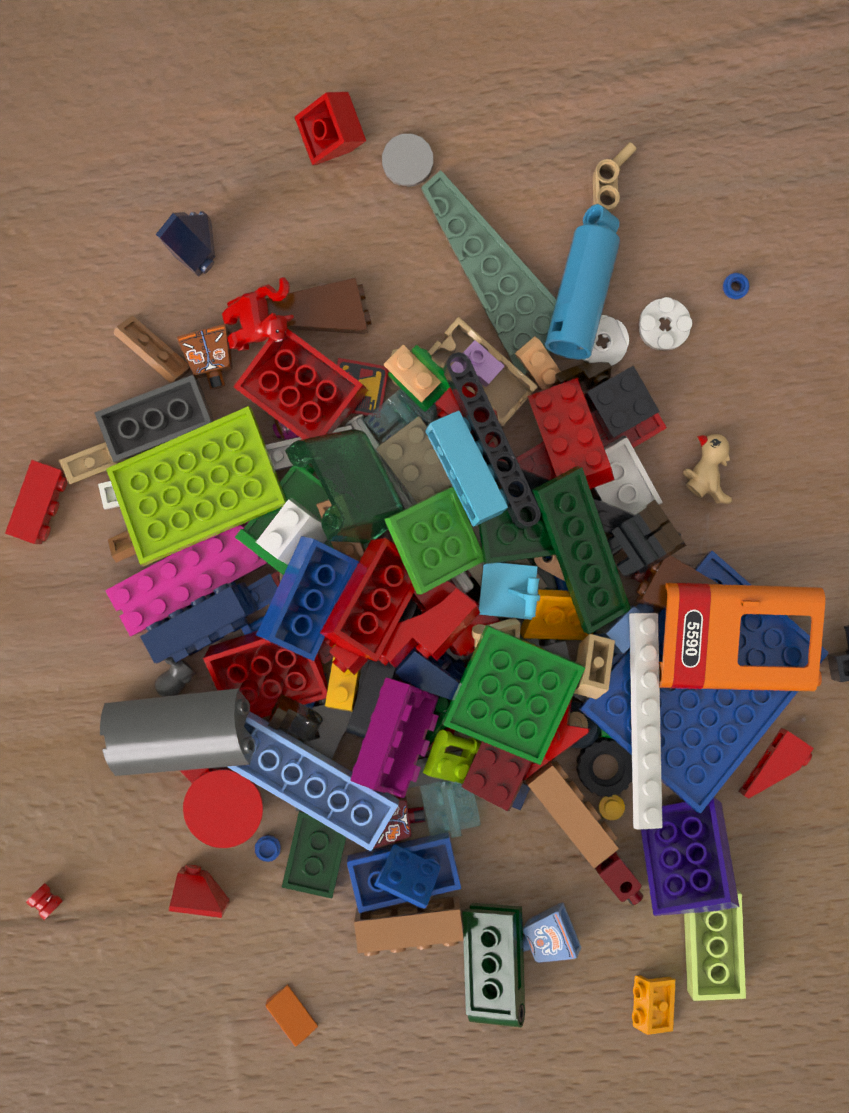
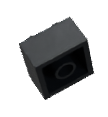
(621, 402)

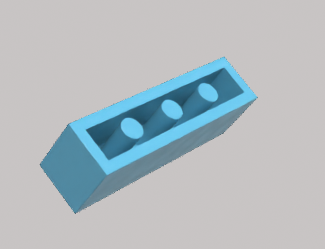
(466, 468)

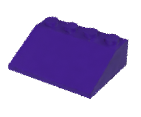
(690, 861)

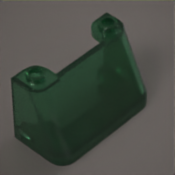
(353, 483)

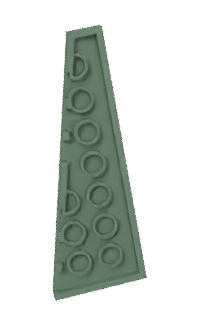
(504, 285)

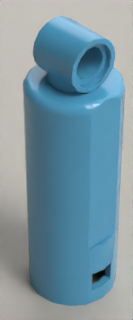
(584, 285)

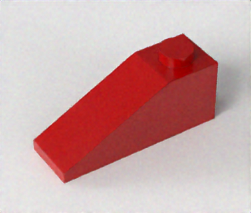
(781, 759)

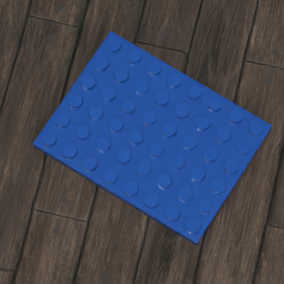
(708, 730)

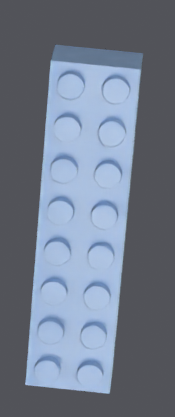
(315, 784)

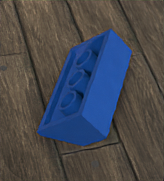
(306, 597)

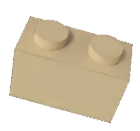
(596, 656)

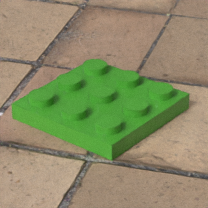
(435, 540)

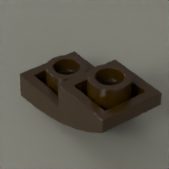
(590, 374)

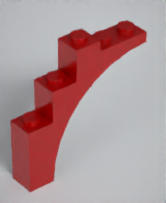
(432, 632)

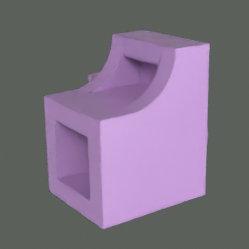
(483, 362)

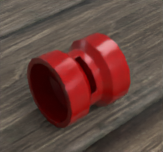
(44, 901)

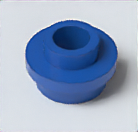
(743, 284)

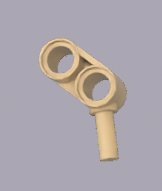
(610, 186)

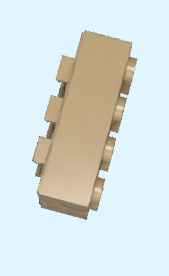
(506, 390)

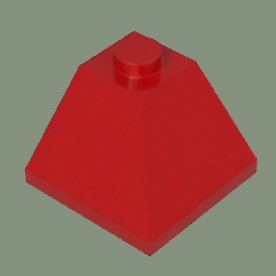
(198, 893)

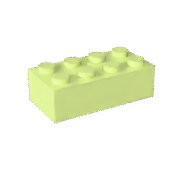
(715, 954)

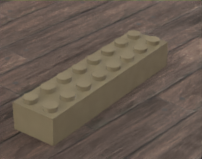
(422, 474)

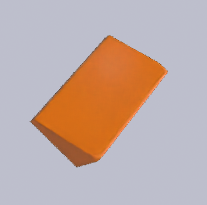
(291, 1015)

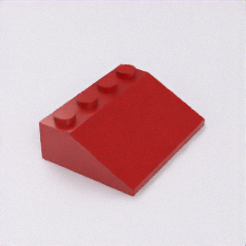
(300, 387)
(265, 672)

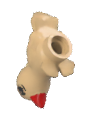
(706, 475)

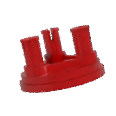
(223, 808)

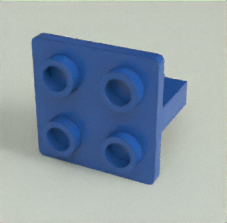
(408, 876)

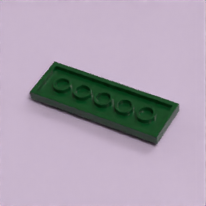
(582, 549)

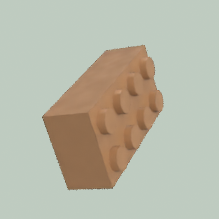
(574, 816)
(409, 926)

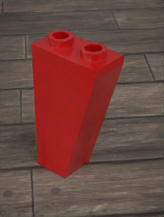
(465, 642)

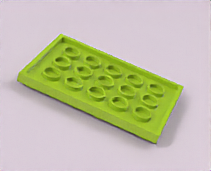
(196, 486)

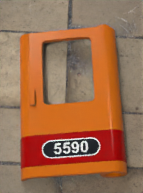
(705, 633)

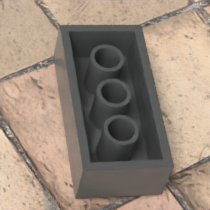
(153, 418)

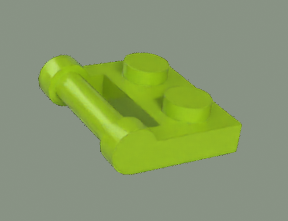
(447, 764)

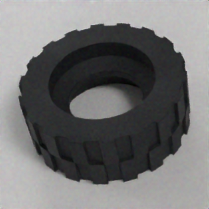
(591, 781)

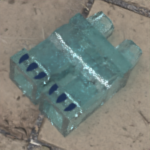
(397, 408)

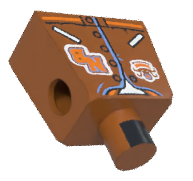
(208, 354)

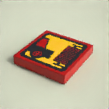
(372, 377)

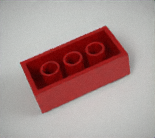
(571, 432)

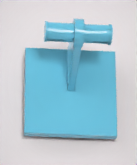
(509, 590)

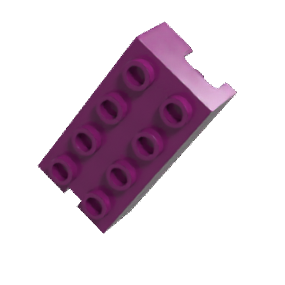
(395, 738)

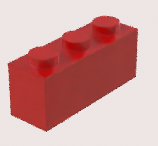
(37, 503)

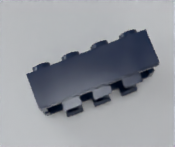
(201, 624)

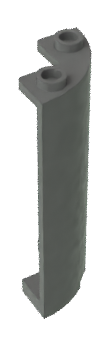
(177, 733)

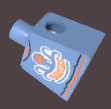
(551, 936)

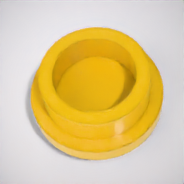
(611, 807)

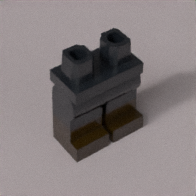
(645, 539)

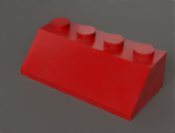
(371, 601)

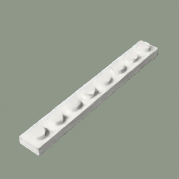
(645, 721)

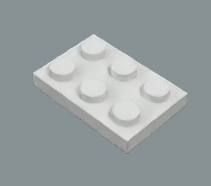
(632, 485)

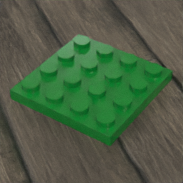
(513, 695)

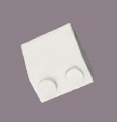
(287, 528)

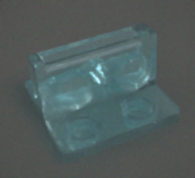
(449, 808)

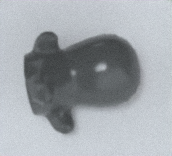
(174, 679)

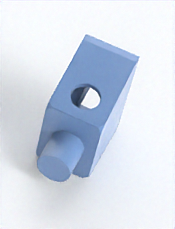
(620, 628)

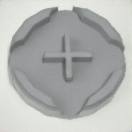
(407, 160)

